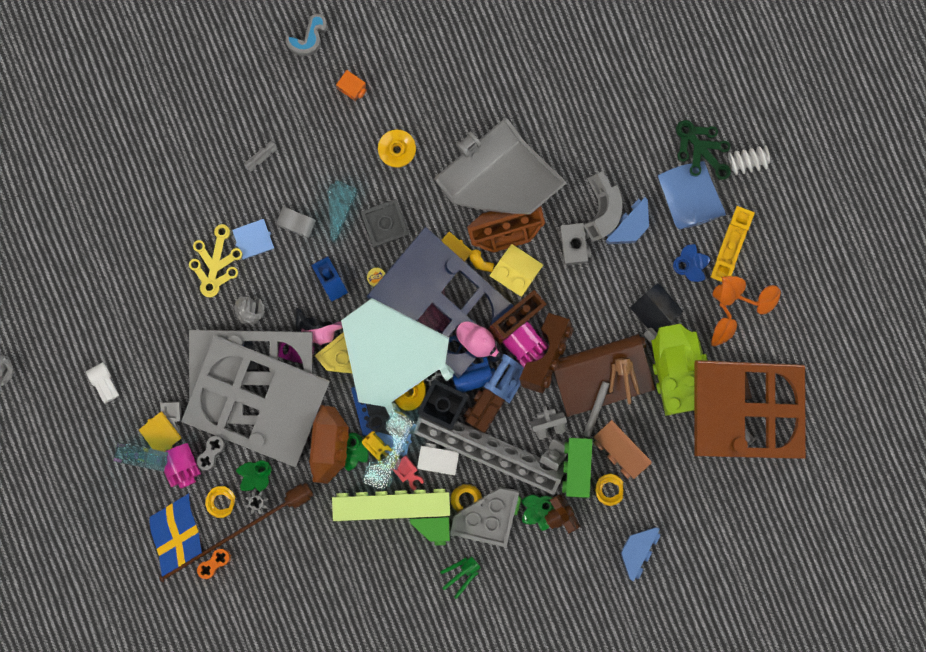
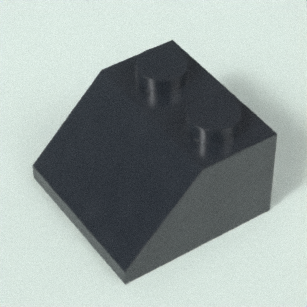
(443, 404)

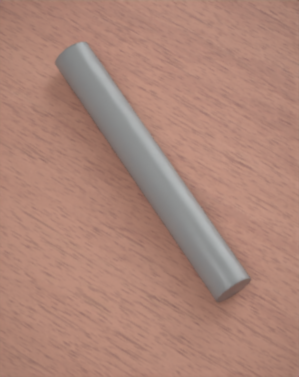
(596, 409)

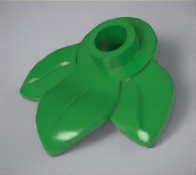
(355, 453)
(253, 477)
(535, 512)

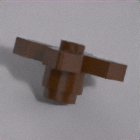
(562, 515)

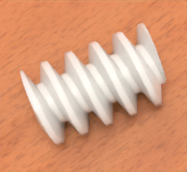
(749, 159)

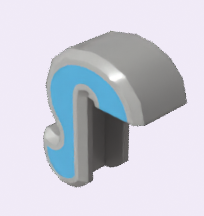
(312, 40)

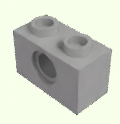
(570, 255)

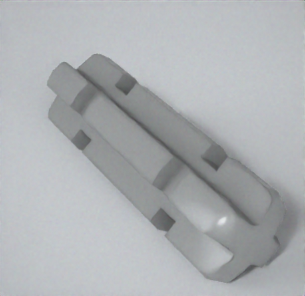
(260, 156)

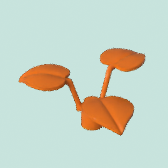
(730, 291)

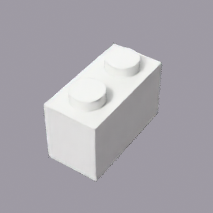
(437, 460)

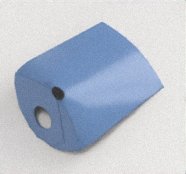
(689, 197)

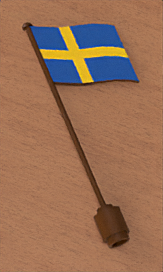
(179, 538)

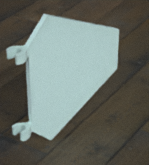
(391, 353)

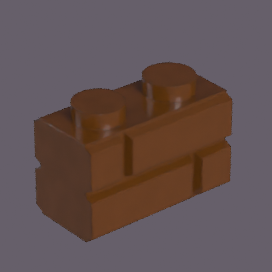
(484, 410)

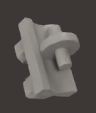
(548, 419)

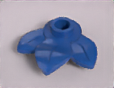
(694, 263)

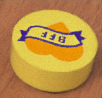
(374, 276)

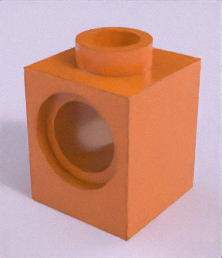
(351, 86)

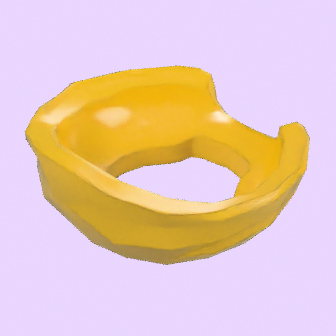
(462, 489)
(598, 489)
(219, 490)

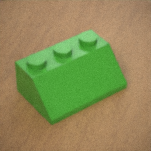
(578, 467)

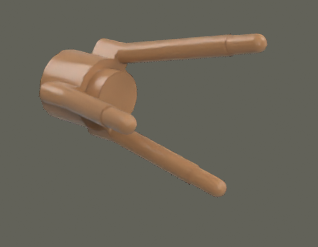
(623, 366)

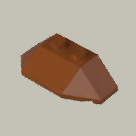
(499, 230)
(328, 444)

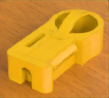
(375, 445)

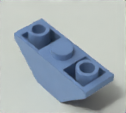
(631, 225)
(638, 550)

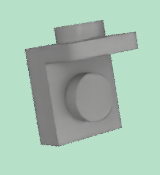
(554, 455)

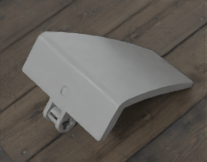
(499, 173)

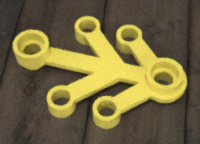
(215, 263)

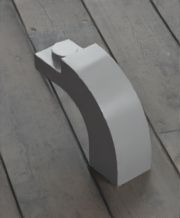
(609, 207)

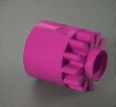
(526, 344)
(181, 466)

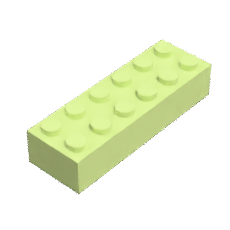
(390, 506)

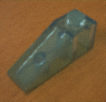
(340, 202)

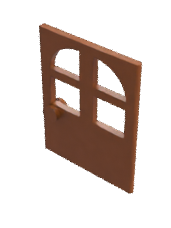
(722, 409)

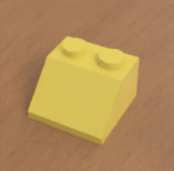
(516, 270)

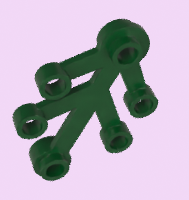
(701, 148)

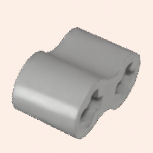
(295, 222)
(212, 454)

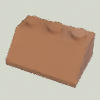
(621, 450)

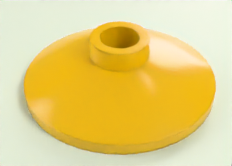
(394, 139)
(412, 401)

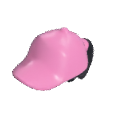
(322, 331)
(478, 341)

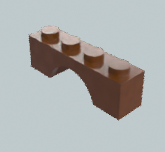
(538, 374)

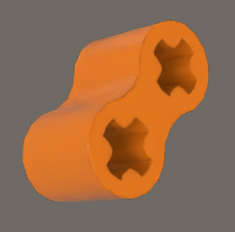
(213, 563)

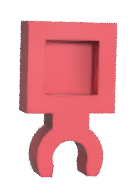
(407, 471)

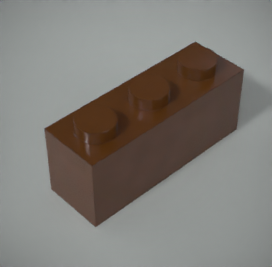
(517, 316)

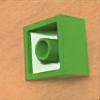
(434, 529)

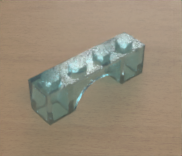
(379, 472)

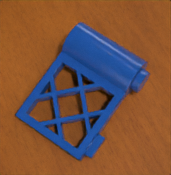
(474, 376)

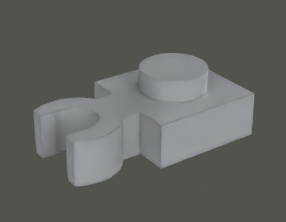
(173, 412)

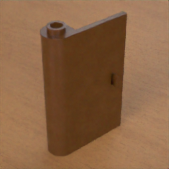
(582, 374)

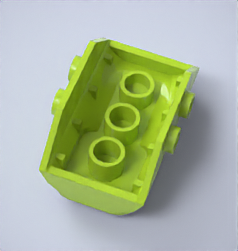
(675, 356)

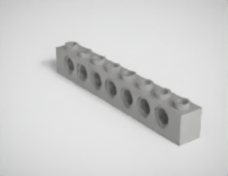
(492, 453)

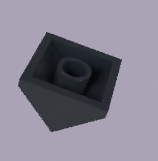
(656, 308)

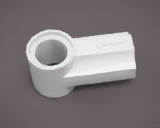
(100, 378)

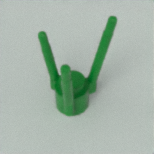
(469, 567)

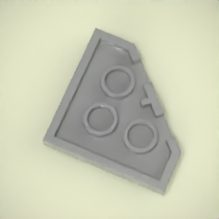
(487, 518)

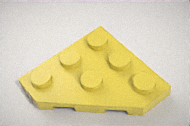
(335, 356)

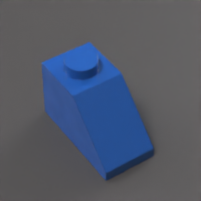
(329, 279)

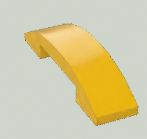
(732, 243)

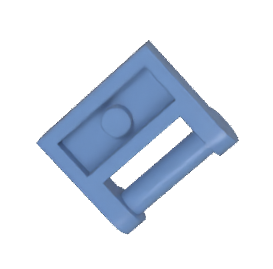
(509, 383)

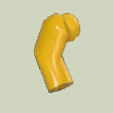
(479, 263)

